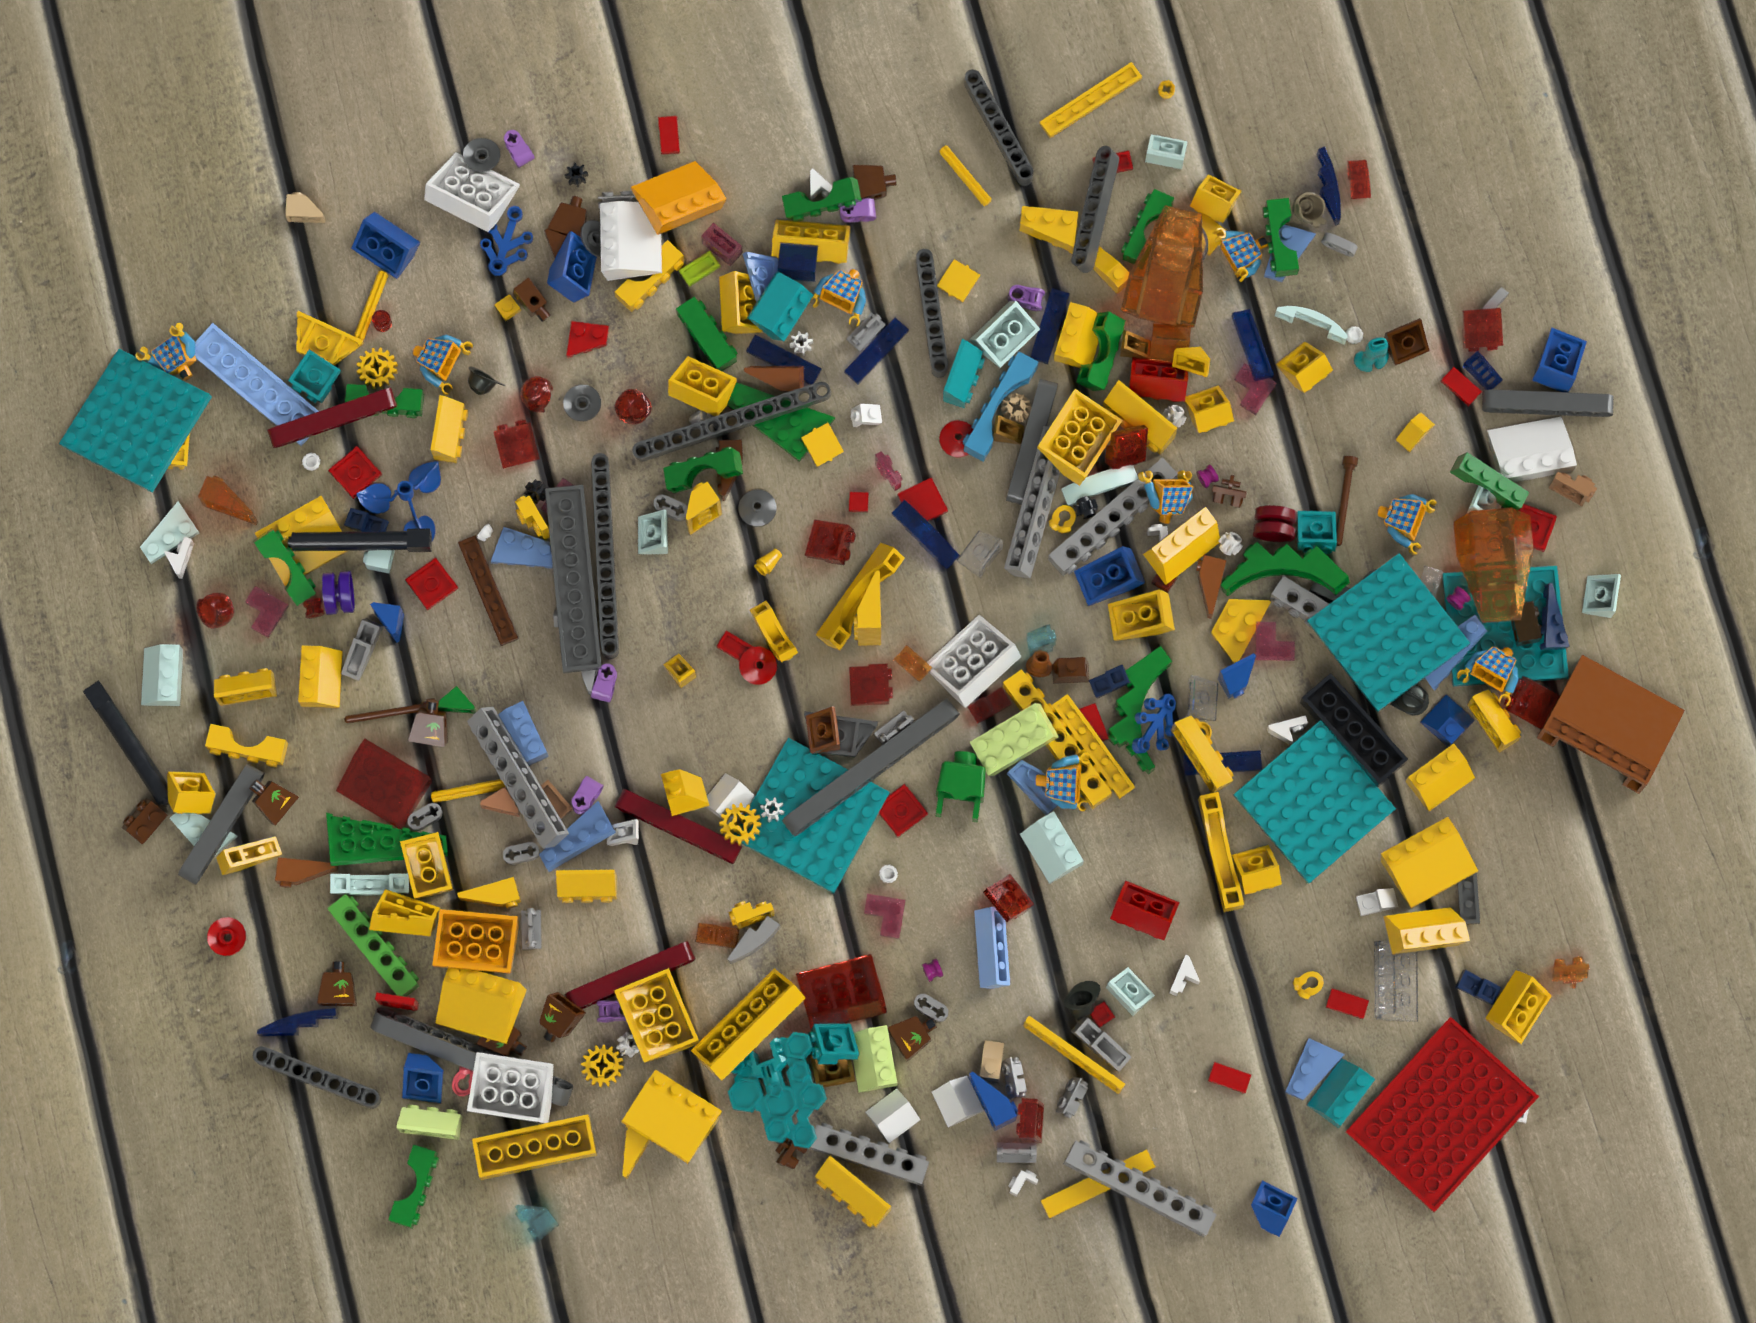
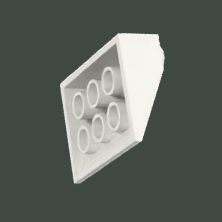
(470, 194)
(628, 242)
(1532, 449)
(973, 660)
(511, 1088)

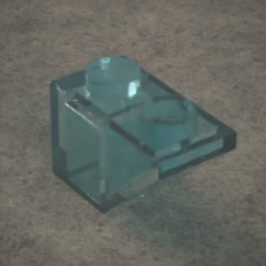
(1041, 639)
(538, 1219)

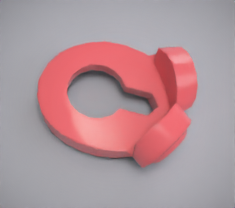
(461, 1075)

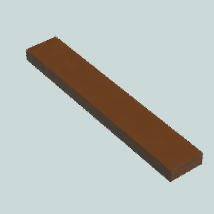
(488, 590)

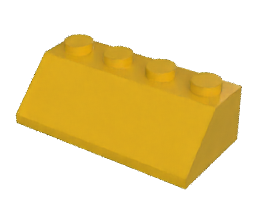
(830, 238)
(1137, 412)
(1184, 545)
(1425, 930)
(853, 1192)

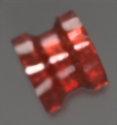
(380, 317)
(313, 608)

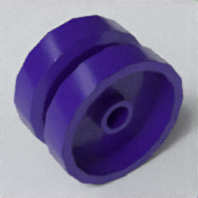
(335, 593)

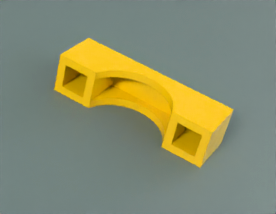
(634, 293)
(270, 750)

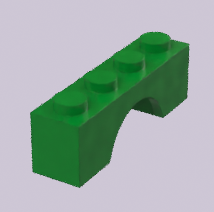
(843, 193)
(1154, 205)
(1284, 260)
(1108, 330)
(408, 402)
(1475, 471)
(681, 475)
(298, 586)
(406, 1211)

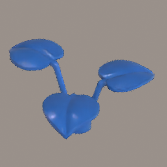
(425, 477)

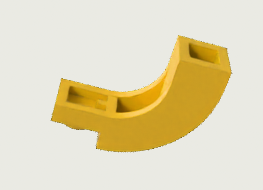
(773, 632)

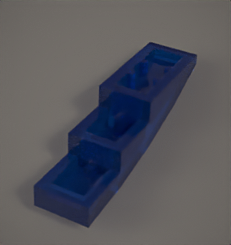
(1330, 191)
(925, 534)
(290, 1025)

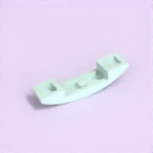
(1288, 314)
(1100, 483)
(368, 884)

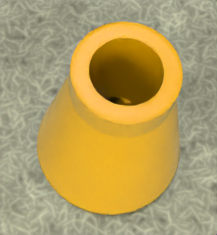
(766, 563)

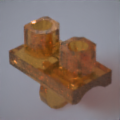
(913, 663)
(1570, 974)

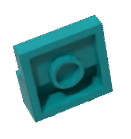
(314, 377)
(1316, 529)
(833, 1043)

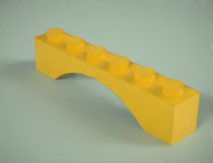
(839, 623)
(1220, 853)

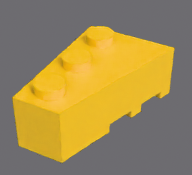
(1050, 225)
(404, 915)

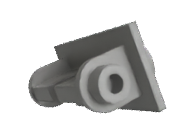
(609, 197)
(866, 331)
(894, 727)
(531, 929)
(1011, 1069)
(1074, 1089)
(1016, 1152)

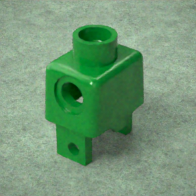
(961, 781)

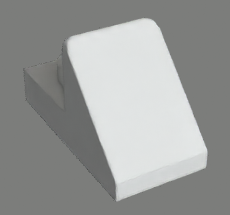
(818, 185)
(180, 560)
(1282, 729)
(625, 833)
(1377, 901)
(1185, 972)

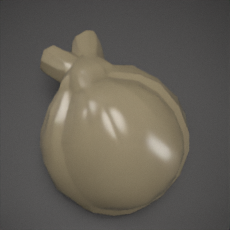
(1310, 208)

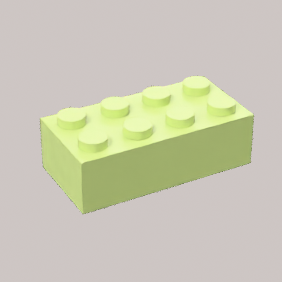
(1014, 739)

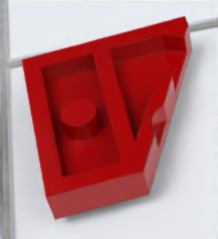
(585, 337)

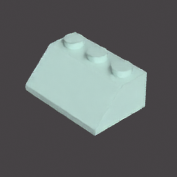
(1005, 333)
(162, 675)
(1051, 847)

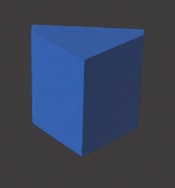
(391, 617)

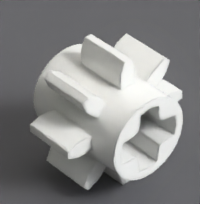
(804, 338)
(1175, 415)
(1230, 543)
(769, 804)
(627, 1045)

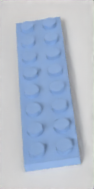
(250, 378)

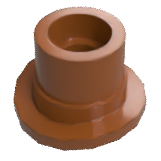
(1039, 664)

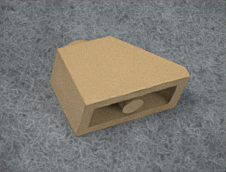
(302, 209)
(991, 1061)

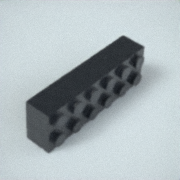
(1354, 729)

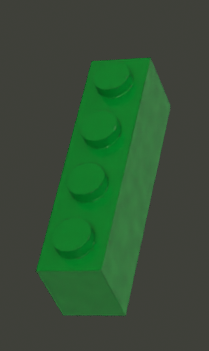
(706, 334)

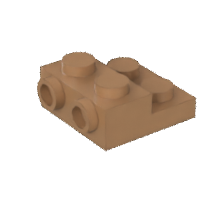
(1577, 491)

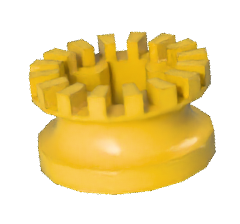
(1166, 95)

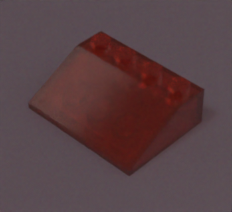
(383, 784)
(842, 992)

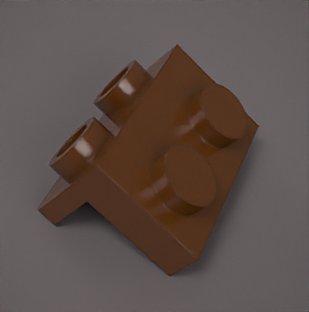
(144, 820)

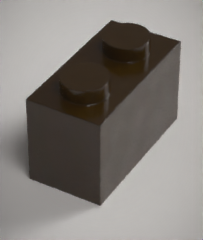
(1527, 629)

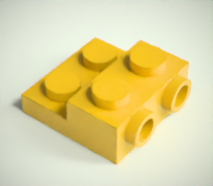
(529, 515)
(744, 915)

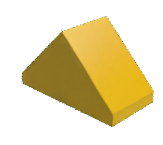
(1192, 360)
(1414, 432)
(680, 670)

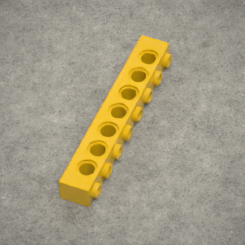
(1024, 680)

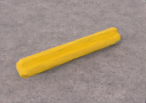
(965, 175)
(371, 305)
(468, 790)

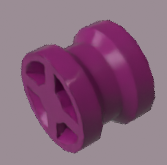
(1207, 476)
(1458, 598)
(932, 970)

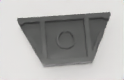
(852, 735)

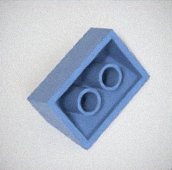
(523, 733)

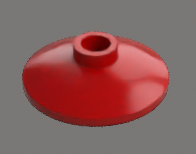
(948, 441)
(748, 666)
(224, 927)

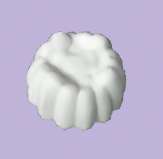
(1354, 335)
(697, 417)
(311, 461)
(485, 532)
(888, 874)

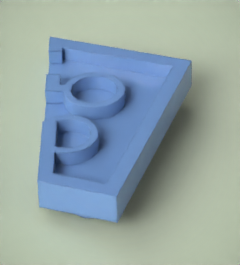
(1294, 239)
(760, 271)
(1025, 776)
(1312, 1068)

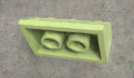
(875, 1062)
(430, 1122)

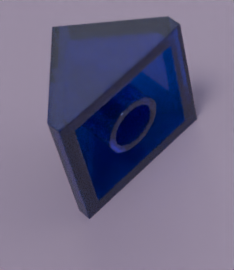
(798, 261)

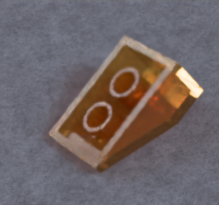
(219, 497)

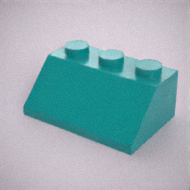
(780, 306)
(963, 375)
(1341, 1092)

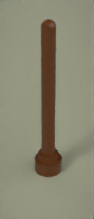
(1349, 463)
(386, 713)

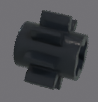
(576, 179)
(536, 491)
(1086, 507)

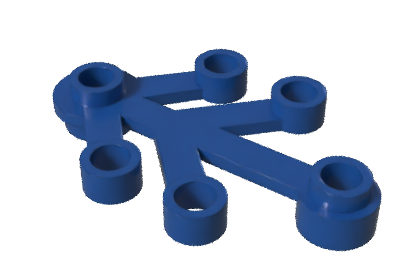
(506, 244)
(1167, 706)

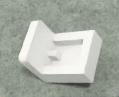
(866, 414)
(1157, 529)
(1017, 1183)

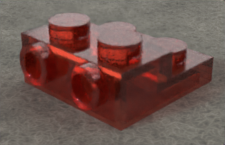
(1482, 329)
(516, 443)
(1127, 447)
(830, 542)
(870, 685)
(1531, 702)
(1008, 898)
(1030, 1120)

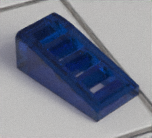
(1487, 367)

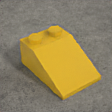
(1141, 616)
(426, 866)

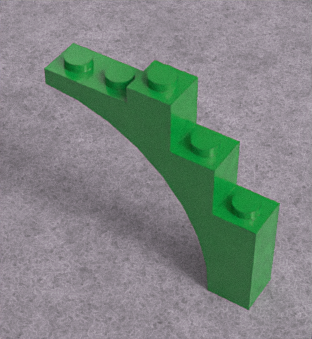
(1261, 564)
(1141, 678)

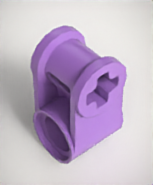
(519, 150)
(863, 211)
(1028, 296)
(604, 687)
(587, 792)
(612, 1011)

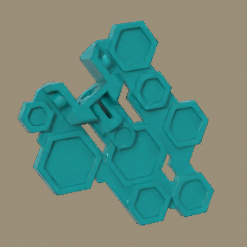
(781, 1100)

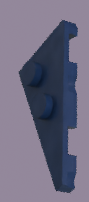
(1552, 622)

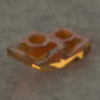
(717, 935)

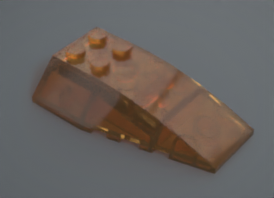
(1169, 272)
(1495, 560)

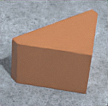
(500, 802)

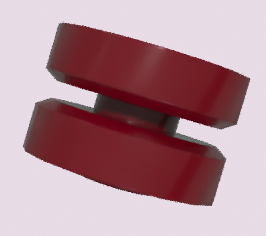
(1275, 523)

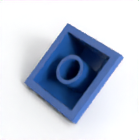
(1236, 677)
(1447, 721)
(422, 1079)
(1272, 1208)

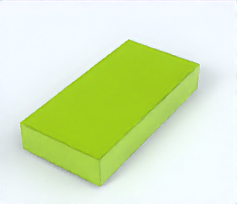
(699, 268)

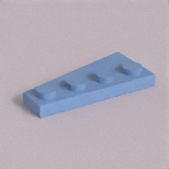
(522, 549)
(1473, 631)
(583, 834)

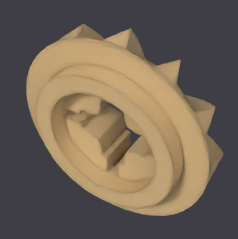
(1019, 415)

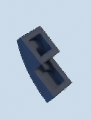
(362, 521)
(1109, 682)
(1478, 987)

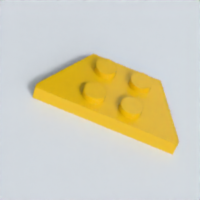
(324, 339)
(1237, 625)

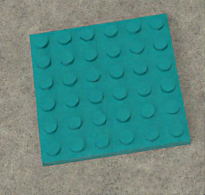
(135, 420)
(1388, 632)
(1530, 659)
(1314, 801)
(830, 844)

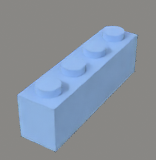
(991, 948)

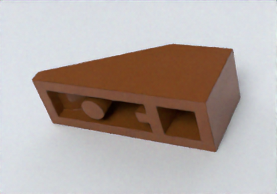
(781, 377)
(1210, 578)
(298, 871)

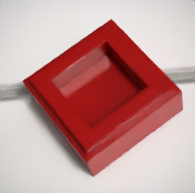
(858, 502)
(1102, 1014)

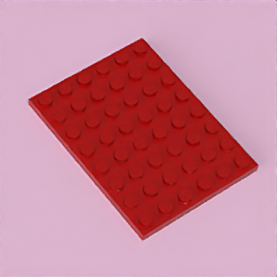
(1442, 1114)

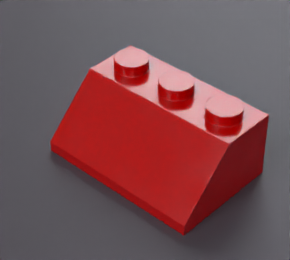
(1158, 380)
(1144, 910)

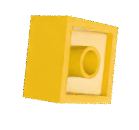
(1215, 198)
(1305, 367)
(1209, 409)
(684, 791)
(190, 792)
(1257, 869)

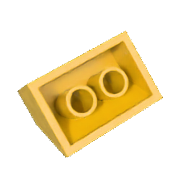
(737, 303)
(1077, 340)
(701, 386)
(448, 430)
(702, 507)
(320, 677)
(244, 687)
(1494, 720)
(1440, 777)
(586, 885)
(1518, 1006)

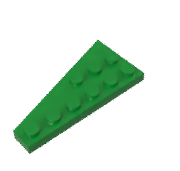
(782, 430)
(367, 841)

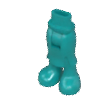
(1375, 353)

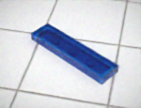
(1049, 326)
(1252, 345)
(876, 351)
(778, 356)
(1236, 761)

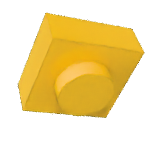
(507, 307)

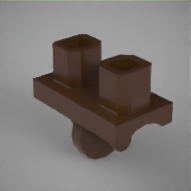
(1220, 491)
(786, 1157)

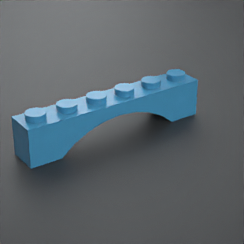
(1019, 374)

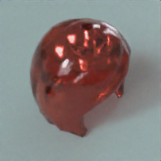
(536, 399)
(628, 402)
(210, 610)

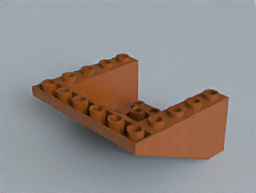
(1612, 722)

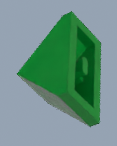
(456, 702)

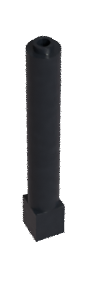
(412, 540)
(128, 742)

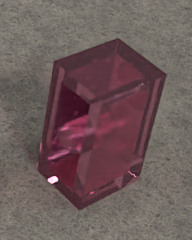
(721, 244)

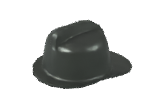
(481, 382)
(1413, 701)
(1082, 999)

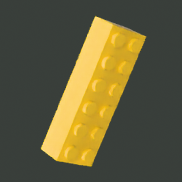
(748, 1024)
(534, 1147)

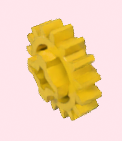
(384, 366)
(746, 820)
(613, 1067)

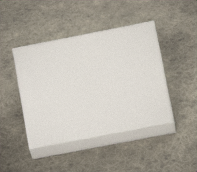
(728, 792)
(957, 1101)
(893, 1115)

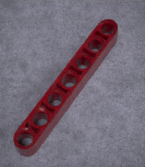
(332, 418)
(678, 826)
(604, 987)

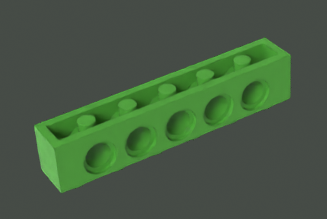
(339, 911)

